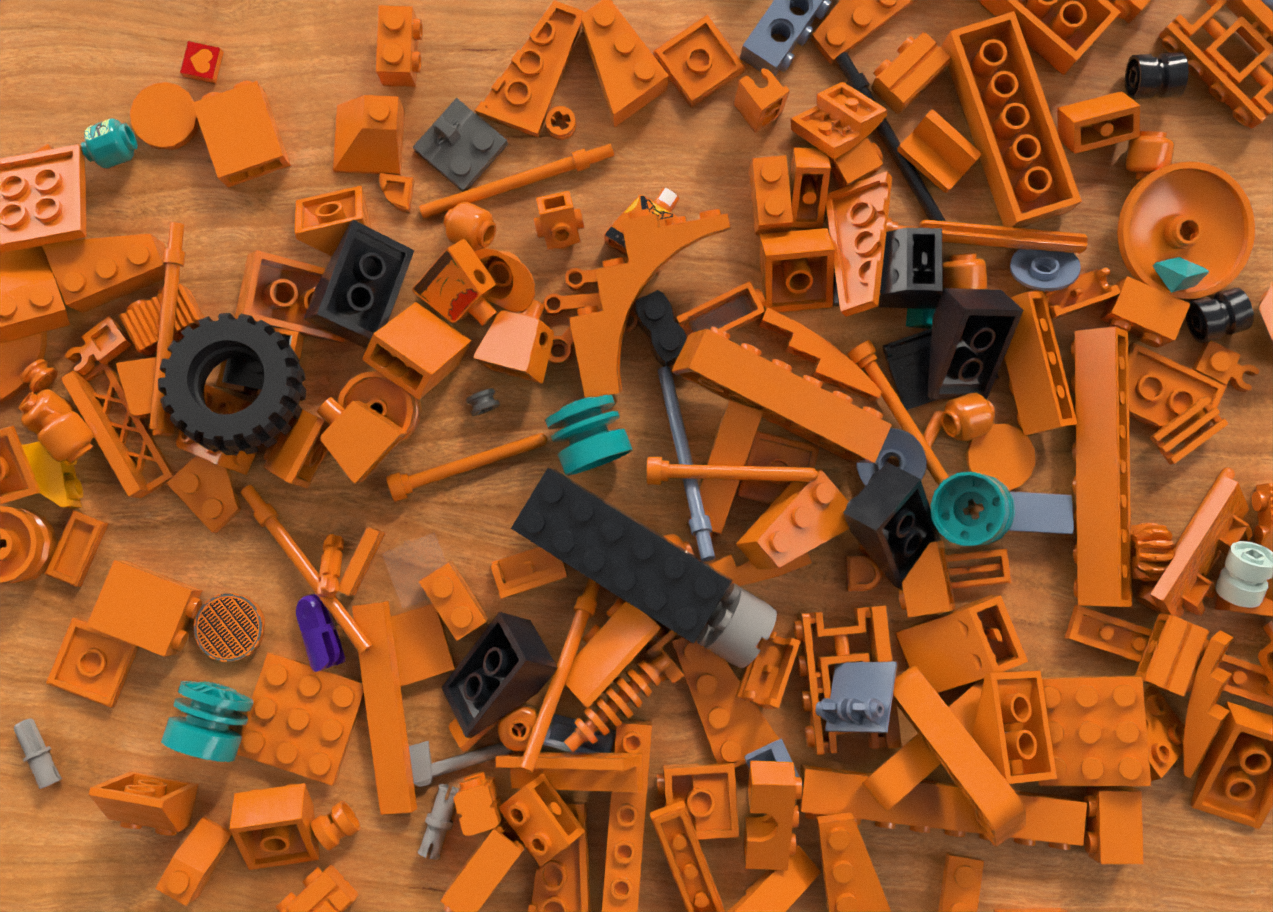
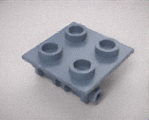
(859, 697)

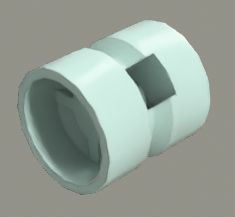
(1245, 574)

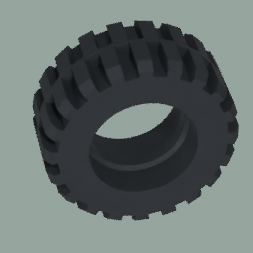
(204, 350)

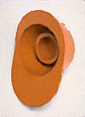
(513, 281)

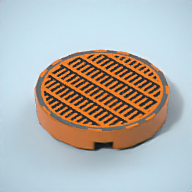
(229, 627)

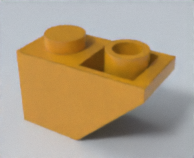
(54, 478)

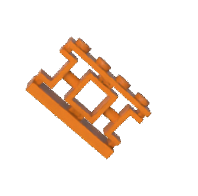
(1256, 28)
(819, 681)

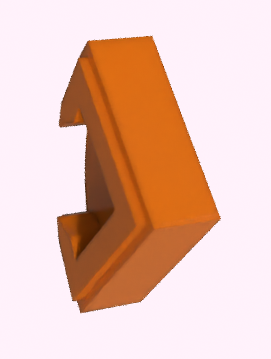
(398, 190)

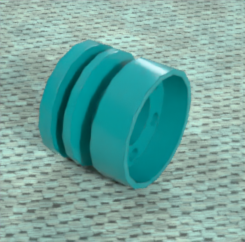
(588, 434)
(956, 497)
(206, 727)

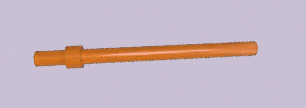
(579, 160)
(173, 259)
(267, 517)
(584, 609)

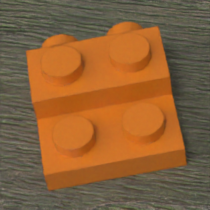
(708, 796)

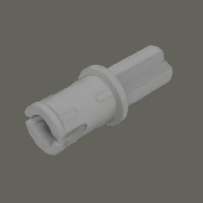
(36, 753)

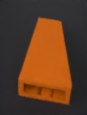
(729, 448)

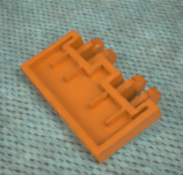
(1216, 528)

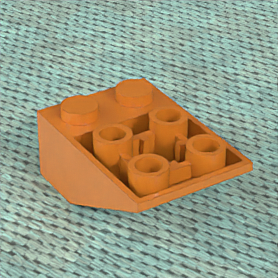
(963, 644)

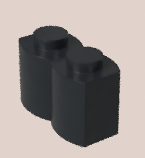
(656, 321)

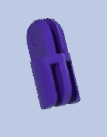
(319, 633)

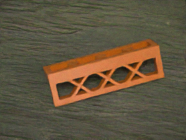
(108, 437)
(579, 770)

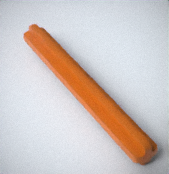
(1009, 236)

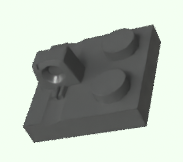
(460, 145)

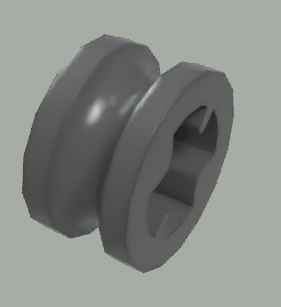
(482, 402)

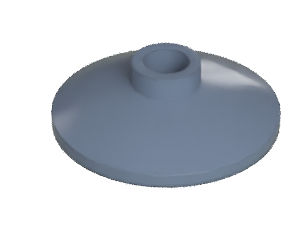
(1045, 269)
(905, 448)

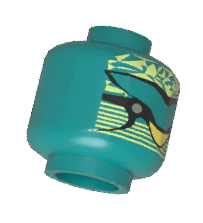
(109, 143)

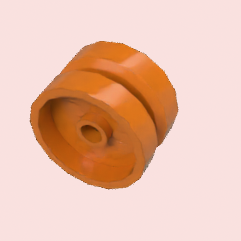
(376, 388)
(25, 544)

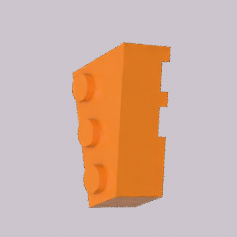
(623, 63)
(104, 268)
(795, 523)

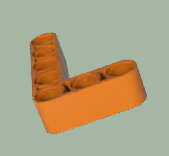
(994, 801)

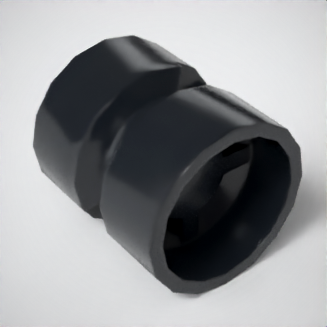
(1156, 75)
(1225, 314)

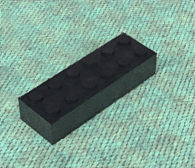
(622, 554)

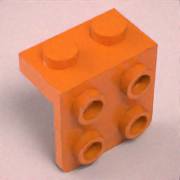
(219, 403)
(1164, 733)

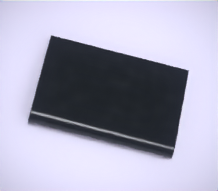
(909, 367)

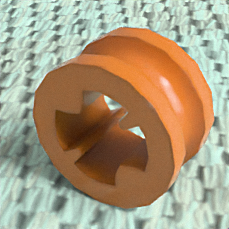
(565, 114)
(39, 375)

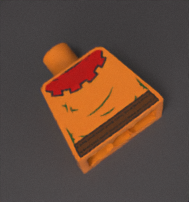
(458, 285)

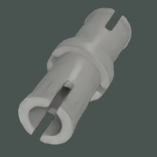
(438, 822)

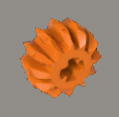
(1150, 551)

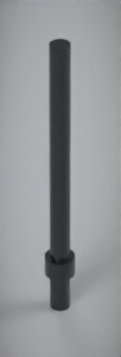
(860, 83)

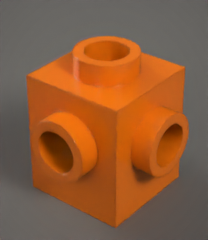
(558, 220)

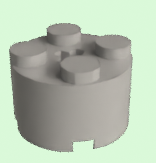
(738, 626)

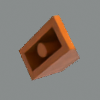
(809, 187)
(928, 584)
(194, 862)

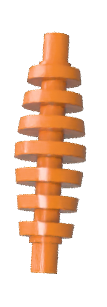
(618, 702)

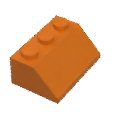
(609, 650)

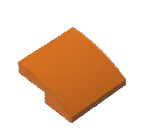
(838, 120)

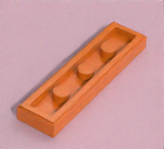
(686, 858)

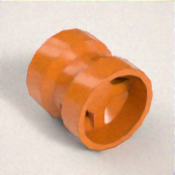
(335, 825)

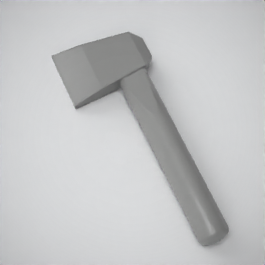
(425, 771)

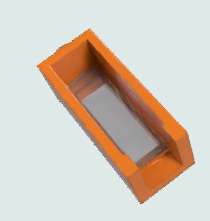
(726, 311)

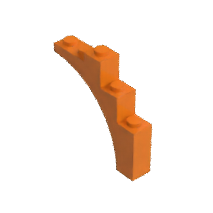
(648, 247)

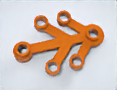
(576, 302)

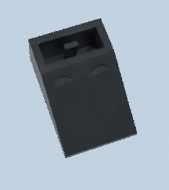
(910, 269)

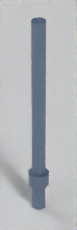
(699, 523)

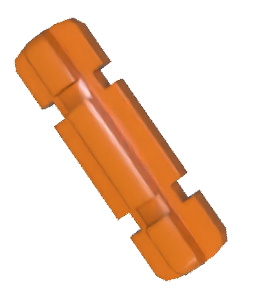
(330, 566)

